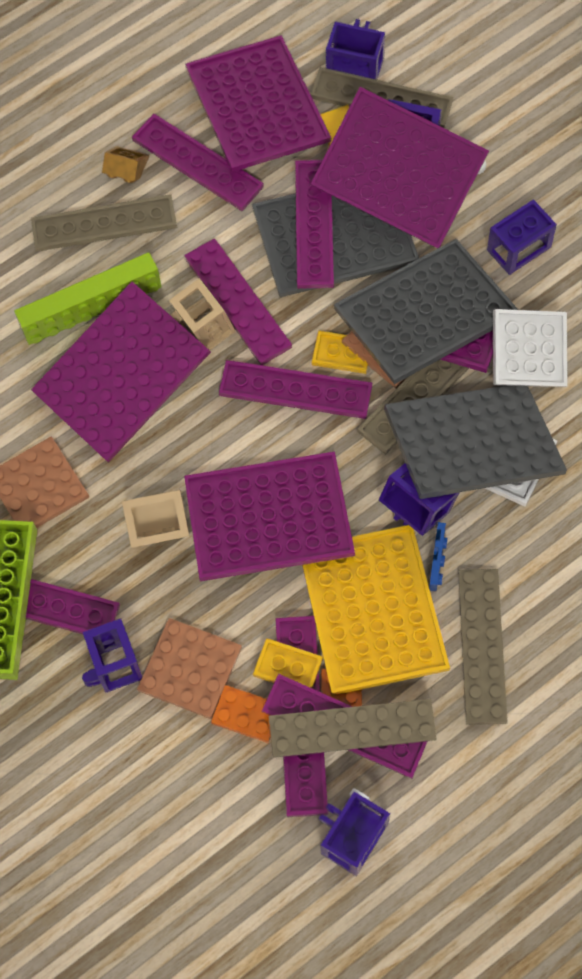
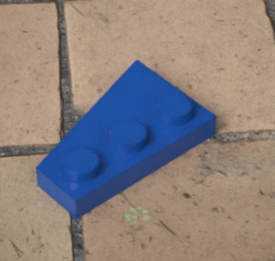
(438, 558)

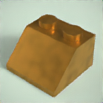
(124, 164)

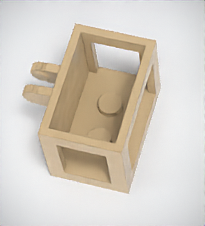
(211, 328)
(155, 518)

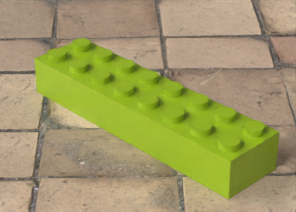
(85, 299)
(16, 565)

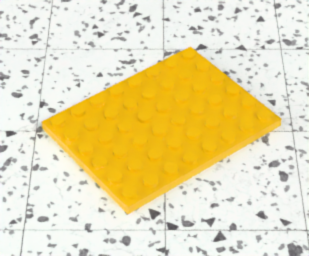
(376, 613)

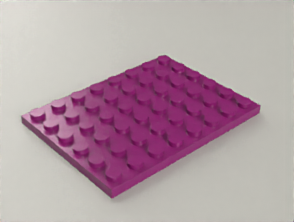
(257, 103)
(399, 167)
(120, 371)
(268, 516)

